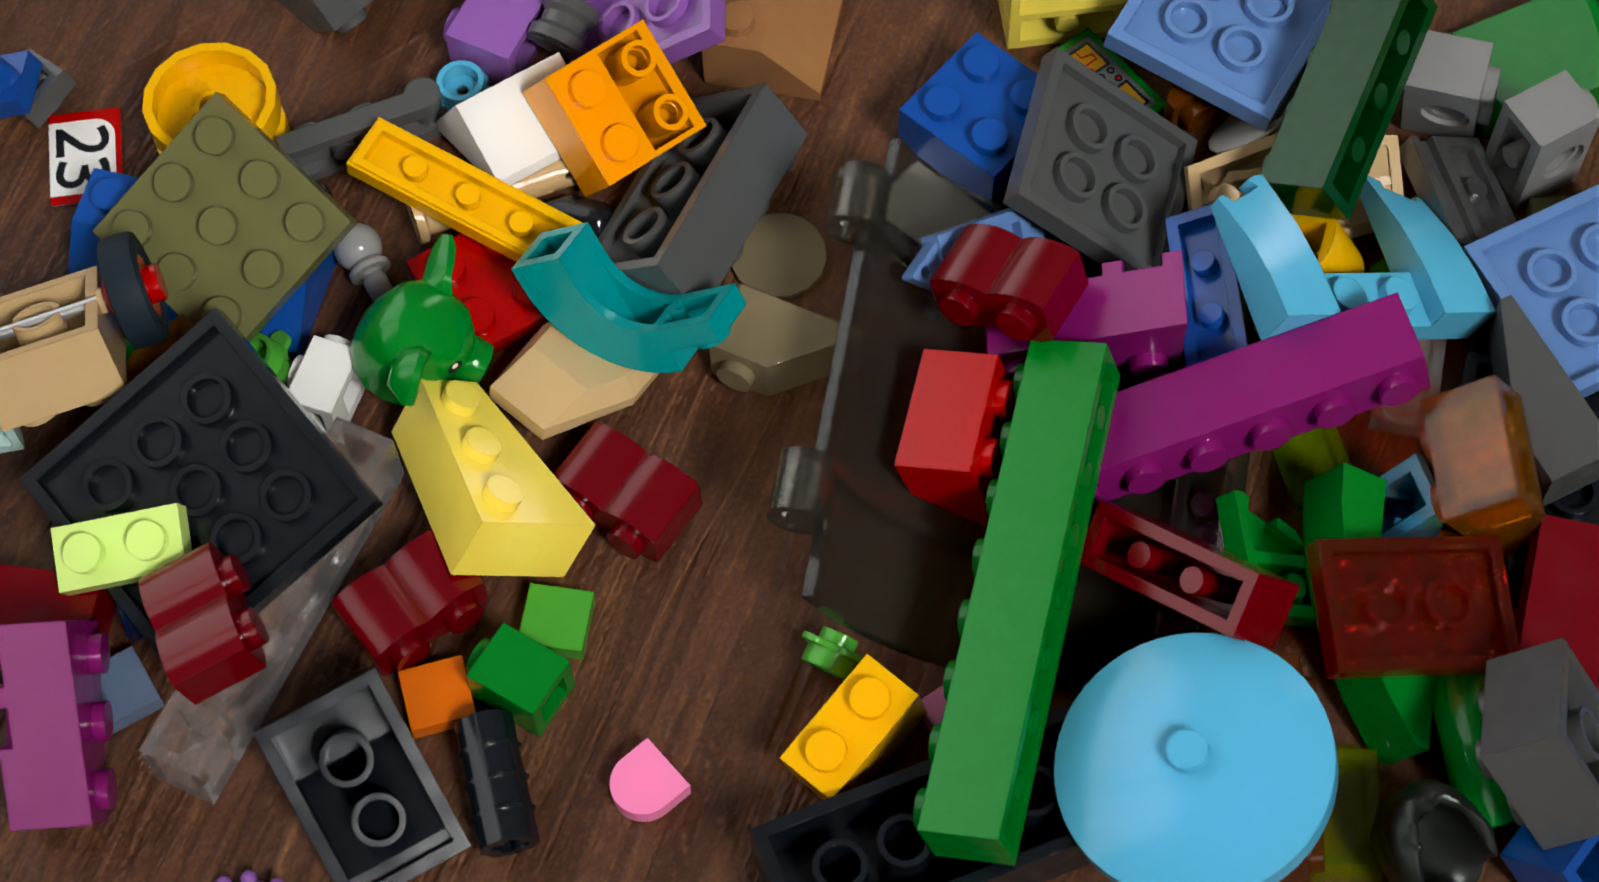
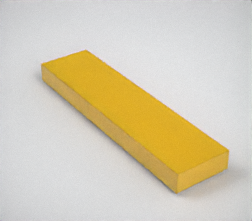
(452, 190)

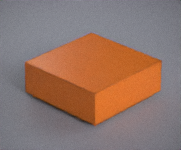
(436, 695)

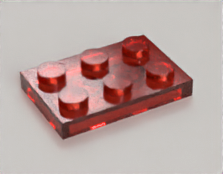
(1411, 605)

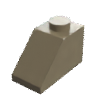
(774, 346)

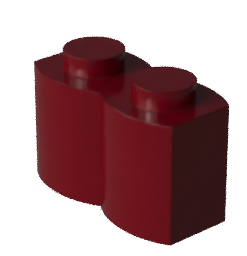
(1009, 282)
(629, 492)
(408, 605)
(204, 622)

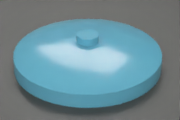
(1196, 764)

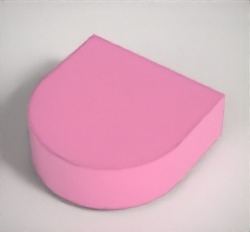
(646, 784)

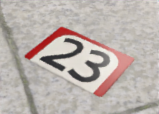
(78, 146)

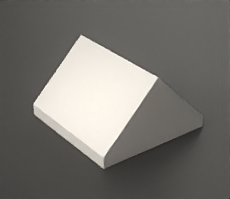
(501, 129)

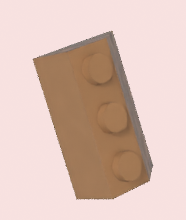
(776, 45)

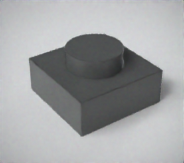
(50, 92)

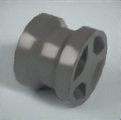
(564, 27)

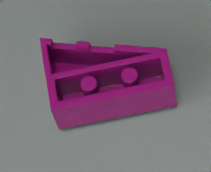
(1132, 311)
(55, 725)

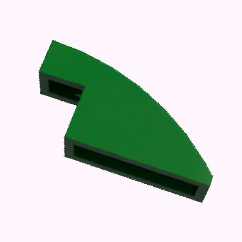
(1387, 711)

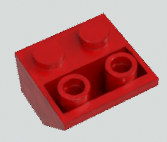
(955, 429)

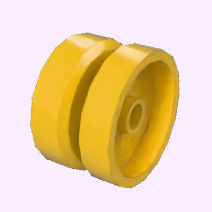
(192, 77)

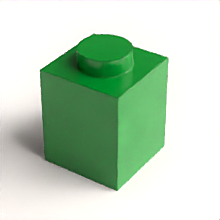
(519, 678)

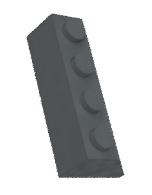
(702, 197)

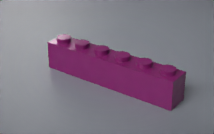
(1261, 396)

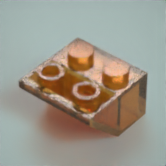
(1482, 462)

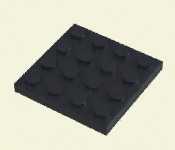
(227, 443)

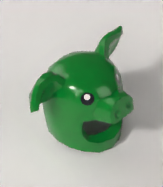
(419, 334)

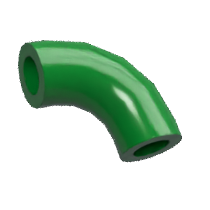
(1458, 728)

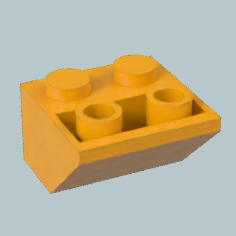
(614, 109)

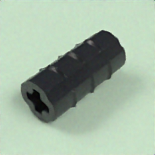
(496, 783)

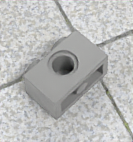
(1450, 86)
(1542, 138)

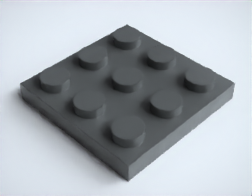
(1098, 166)

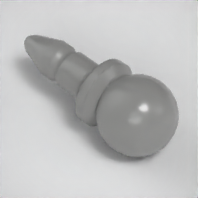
(363, 257)

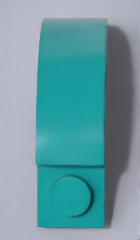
(613, 315)

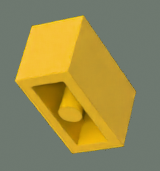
(854, 731)

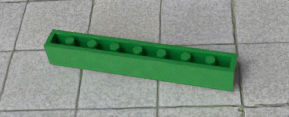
(1018, 604)

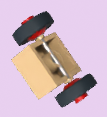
(70, 333)

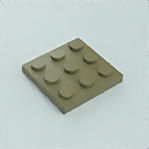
(229, 219)

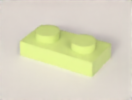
(118, 548)

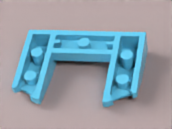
(1291, 290)

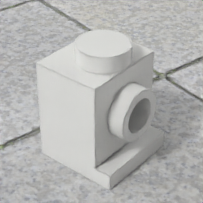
(326, 380)

